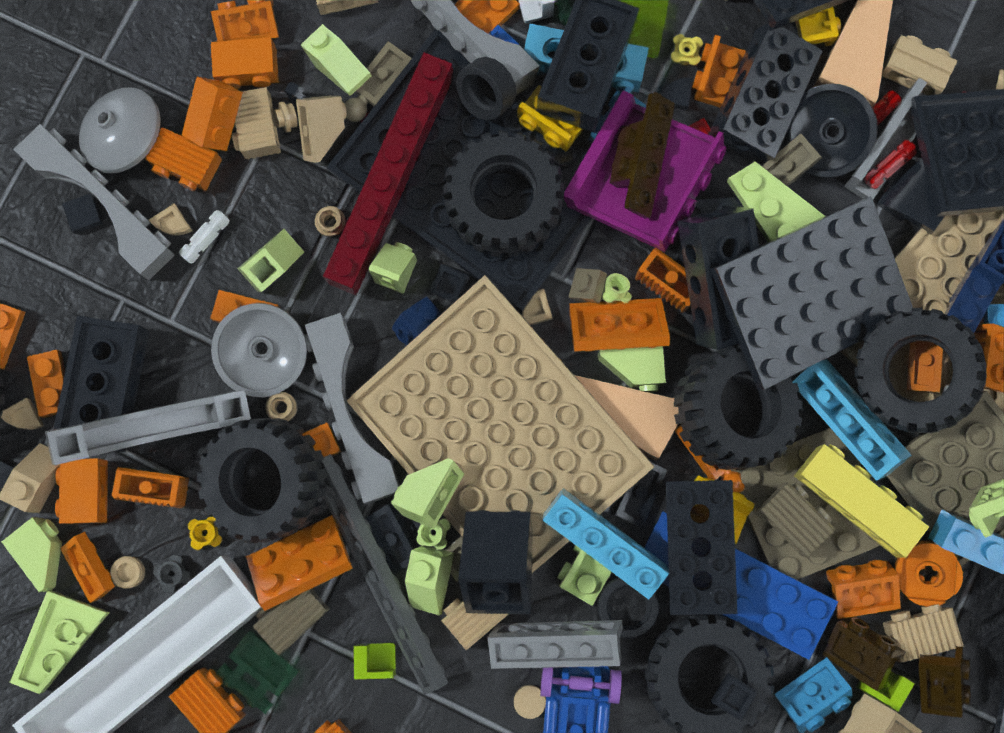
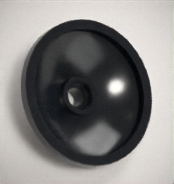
(840, 107)

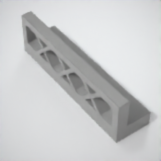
(896, 130)
(555, 644)

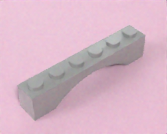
(476, 43)
(136, 243)
(332, 349)
(146, 426)

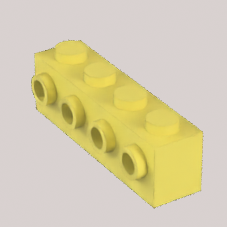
(862, 501)

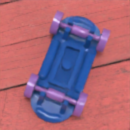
(579, 698)

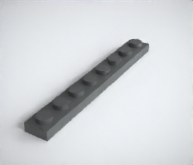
(380, 580)

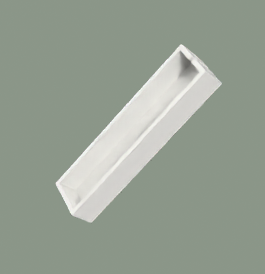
(149, 655)

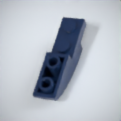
(980, 282)

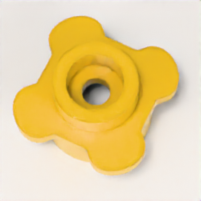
(198, 540)

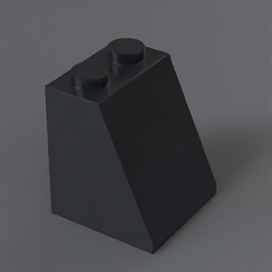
(497, 562)

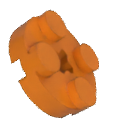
(939, 587)

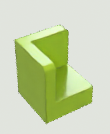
(374, 661)
(893, 693)

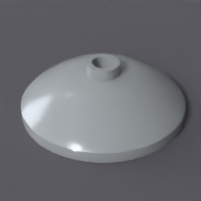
(119, 130)
(237, 354)

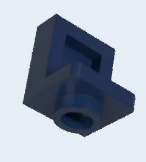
(415, 320)

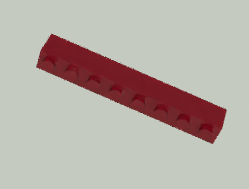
(389, 174)

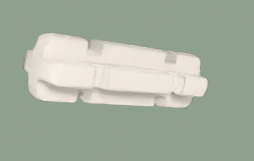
(204, 236)

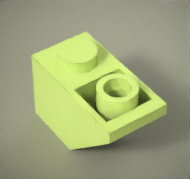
(271, 261)

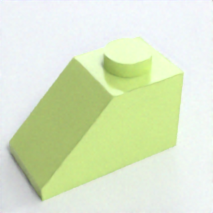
(335, 60)
(393, 266)
(636, 366)
(428, 492)
(36, 551)
(428, 578)

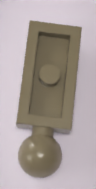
(384, 71)
(793, 160)

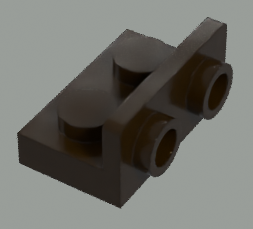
(862, 651)
(943, 684)

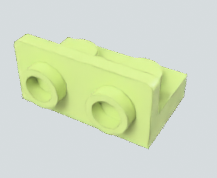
(988, 507)
(583, 577)

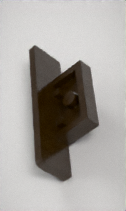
(642, 154)

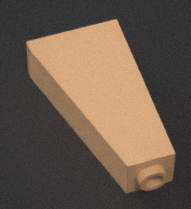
(860, 49)
(642, 415)

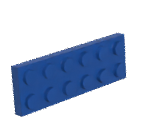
(765, 597)

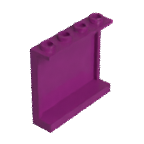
(683, 174)

